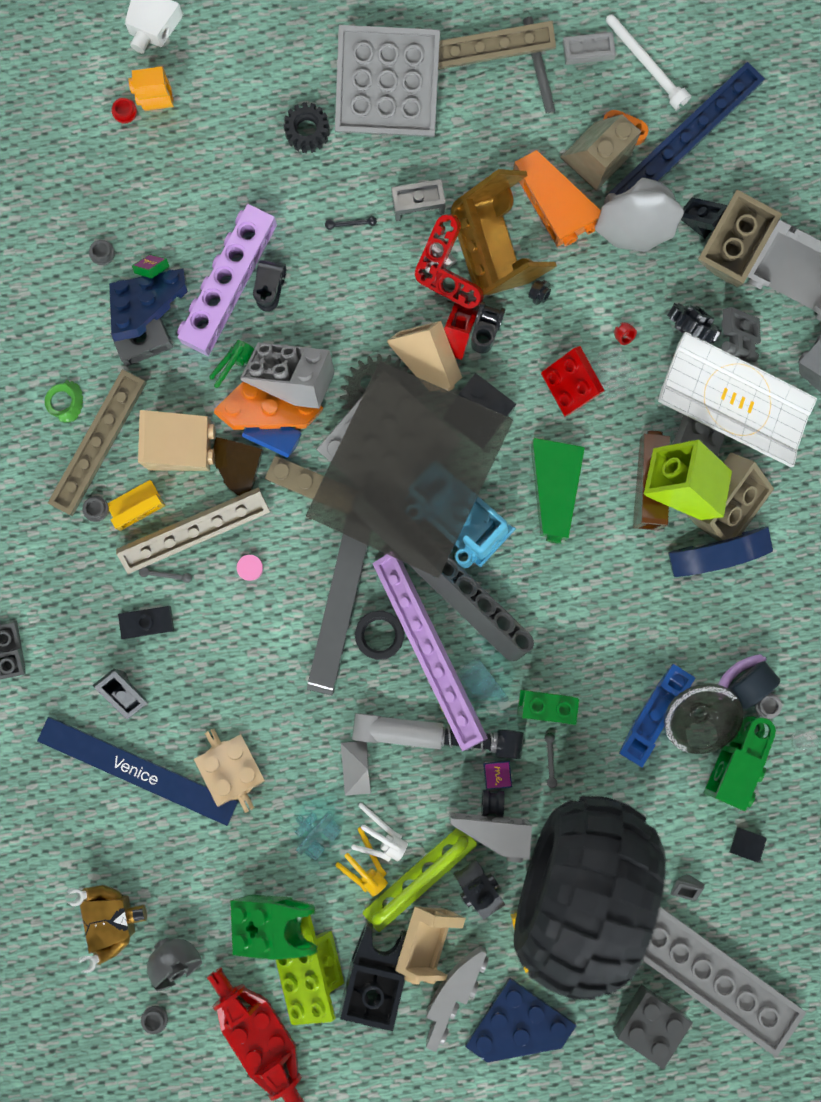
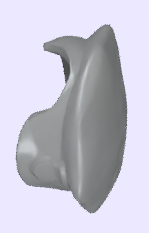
(640, 216)

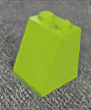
(689, 479)

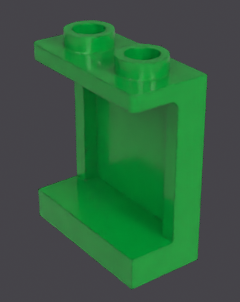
(548, 707)

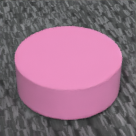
(250, 567)

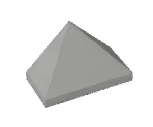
(355, 768)

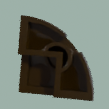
(237, 464)

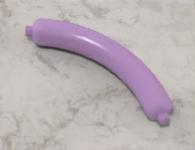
(738, 667)

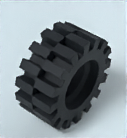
(303, 114)

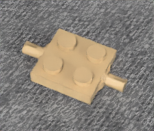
(229, 770)

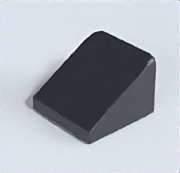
(748, 844)

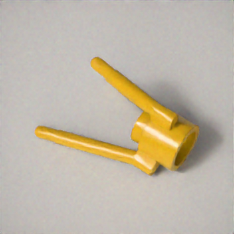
(372, 880)

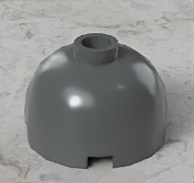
(171, 962)

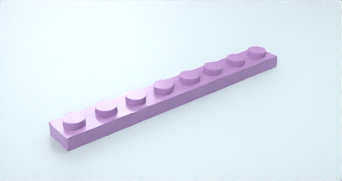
(430, 652)

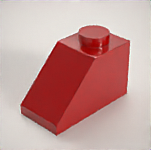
(459, 328)

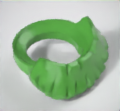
(69, 414)

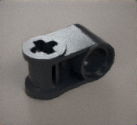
(268, 281)
(487, 324)

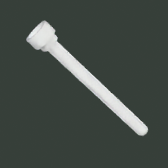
(675, 93)

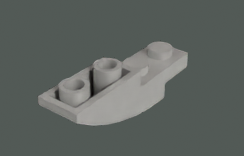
(458, 987)

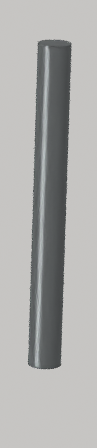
(541, 75)

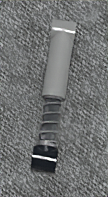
(430, 735)

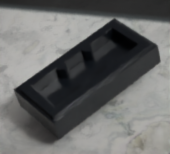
(146, 622)

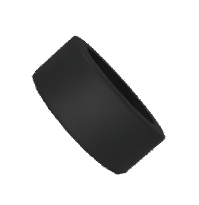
(360, 638)

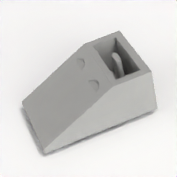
(290, 373)

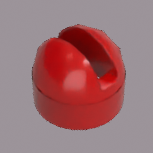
(625, 329)

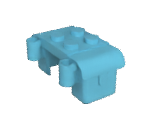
(481, 535)

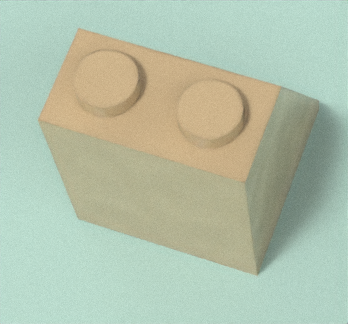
(175, 441)

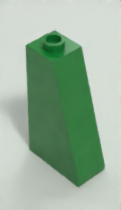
(556, 485)

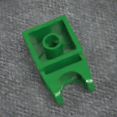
(742, 764)
(270, 927)

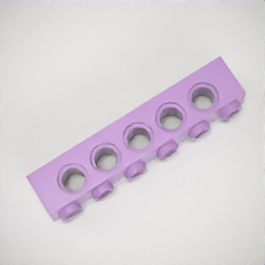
(249, 220)

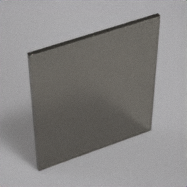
(409, 469)

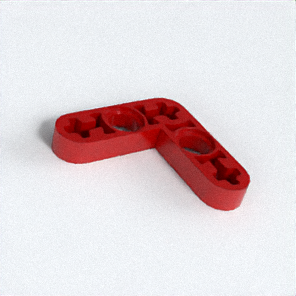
(438, 271)

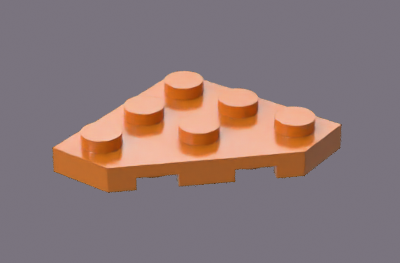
(256, 408)

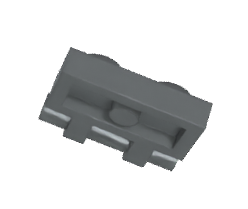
(742, 332)

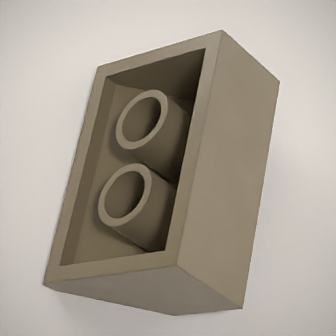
(739, 238)
(745, 497)

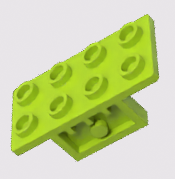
(311, 979)

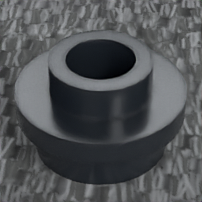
(539, 291)

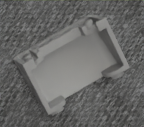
(791, 266)

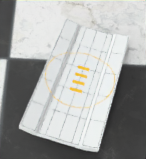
(736, 399)

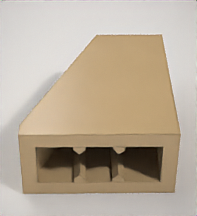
(428, 354)

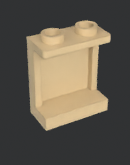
(425, 944)

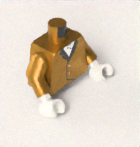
(106, 922)

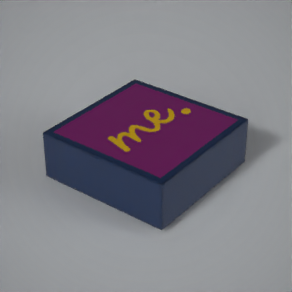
(497, 775)

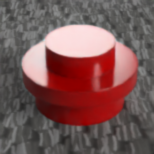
(124, 110)

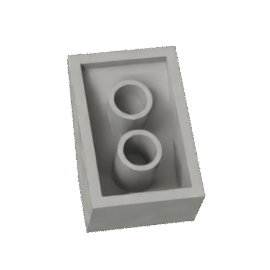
(503, 835)

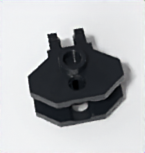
(479, 889)

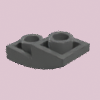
(11, 652)

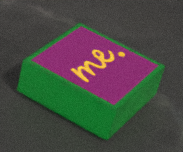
(150, 266)

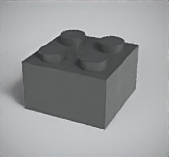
(652, 1026)

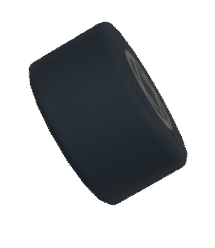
(755, 684)

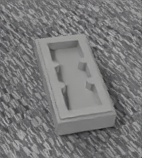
(589, 48)

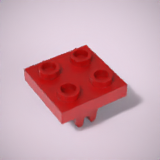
(572, 381)

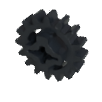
(694, 321)

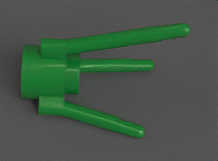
(238, 355)

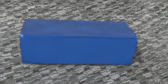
(278, 440)

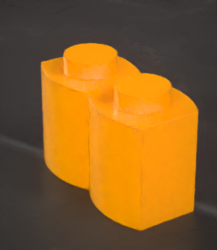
(151, 88)

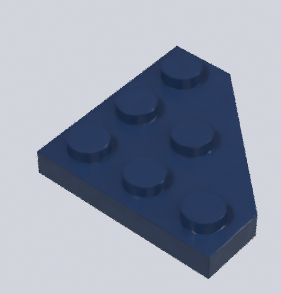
(141, 300)
(519, 1026)

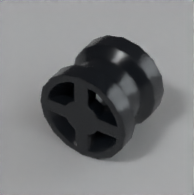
(492, 803)

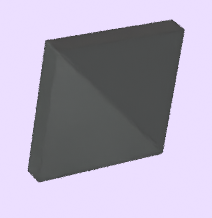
(687, 888)

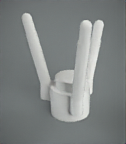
(392, 844)

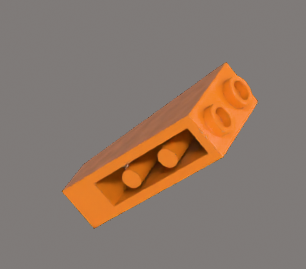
(556, 200)

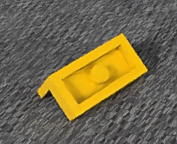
(135, 505)

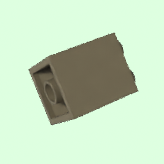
(602, 149)

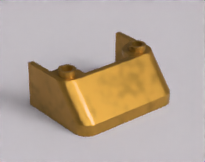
(486, 237)

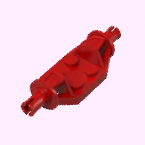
(257, 1038)

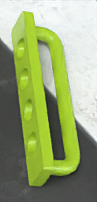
(381, 917)

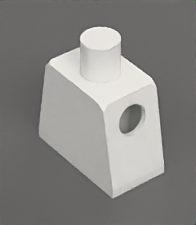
(151, 22)

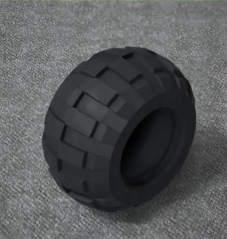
(590, 898)

